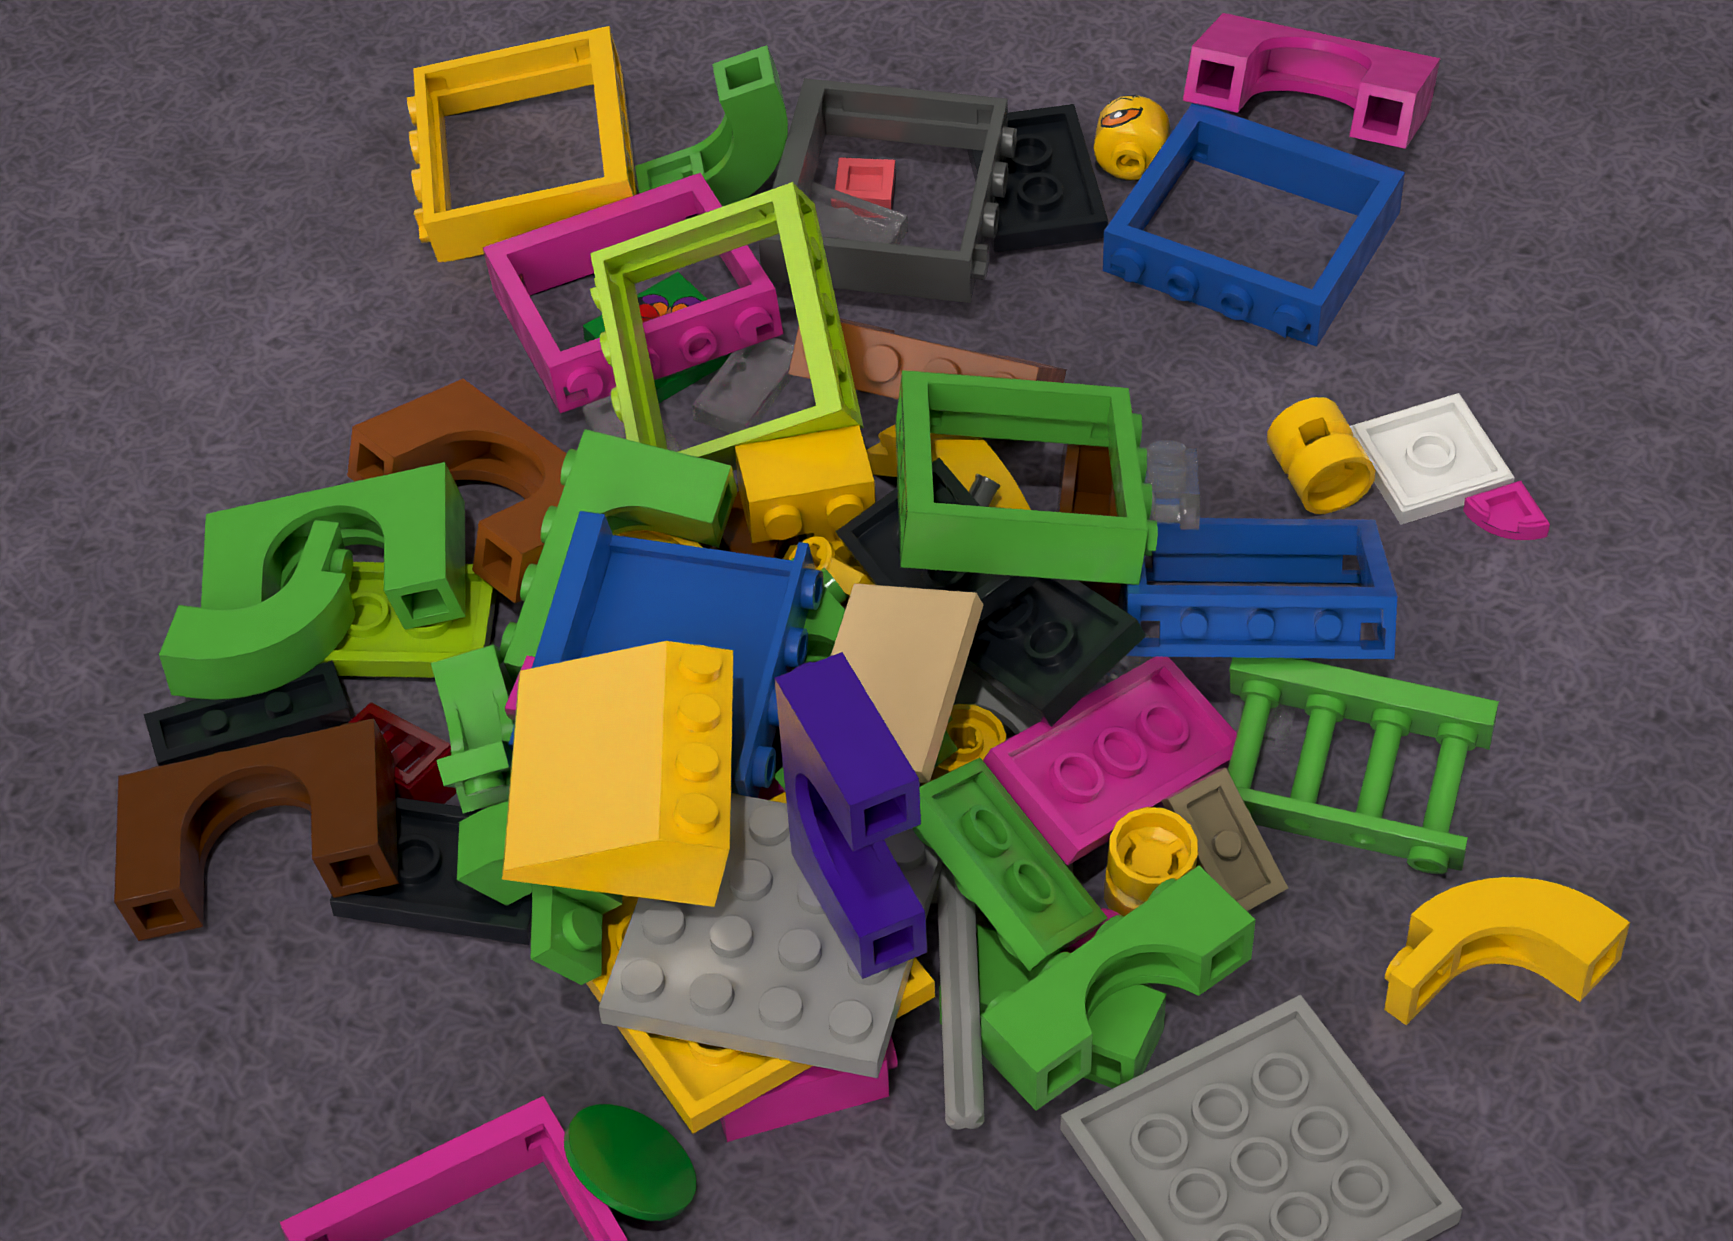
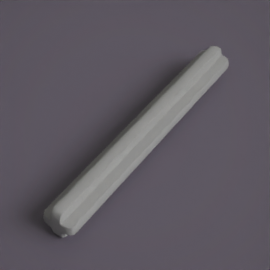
(959, 1006)

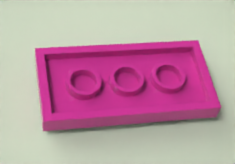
(1112, 756)

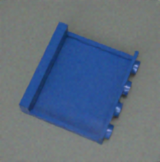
(647, 592)

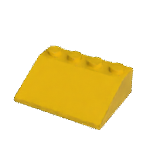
(624, 773)

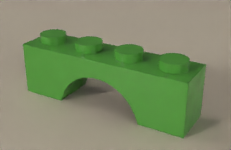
(1180, 937)

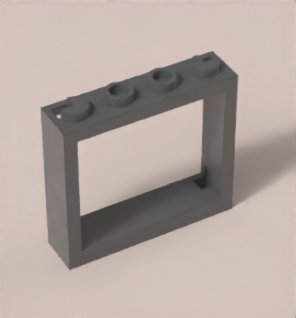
(908, 118)

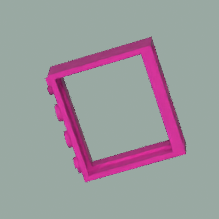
(674, 340)
(453, 1175)

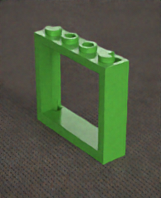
(1020, 539)

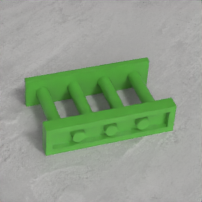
(1393, 711)

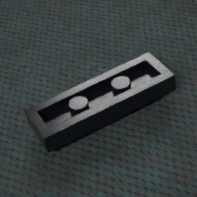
(221, 725)

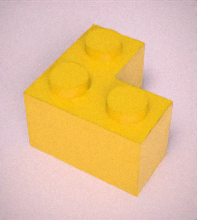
(805, 485)

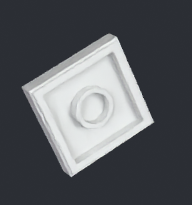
(1431, 457)

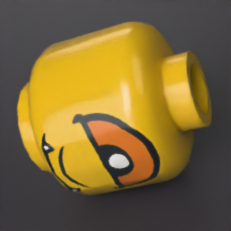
(1131, 134)

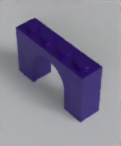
(843, 798)

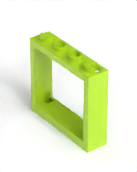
(624, 344)

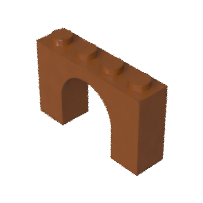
(881, 355)
(476, 443)

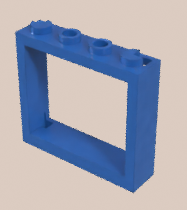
(1274, 160)
(1266, 618)

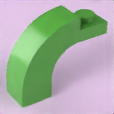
(747, 141)
(271, 642)
(474, 701)
(564, 920)

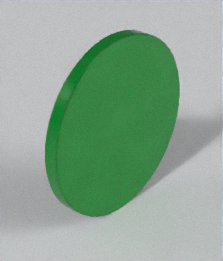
(630, 1162)

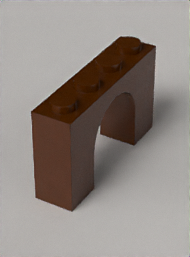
(180, 809)

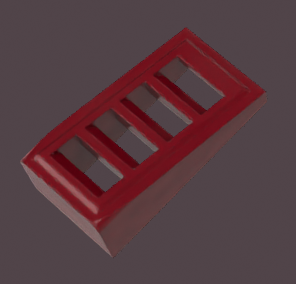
(423, 778)

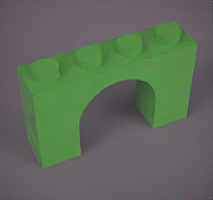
(635, 490)
(407, 513)

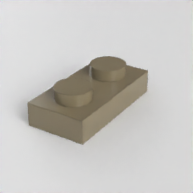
(1228, 839)

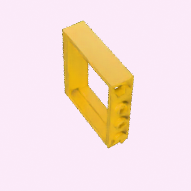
(501, 79)

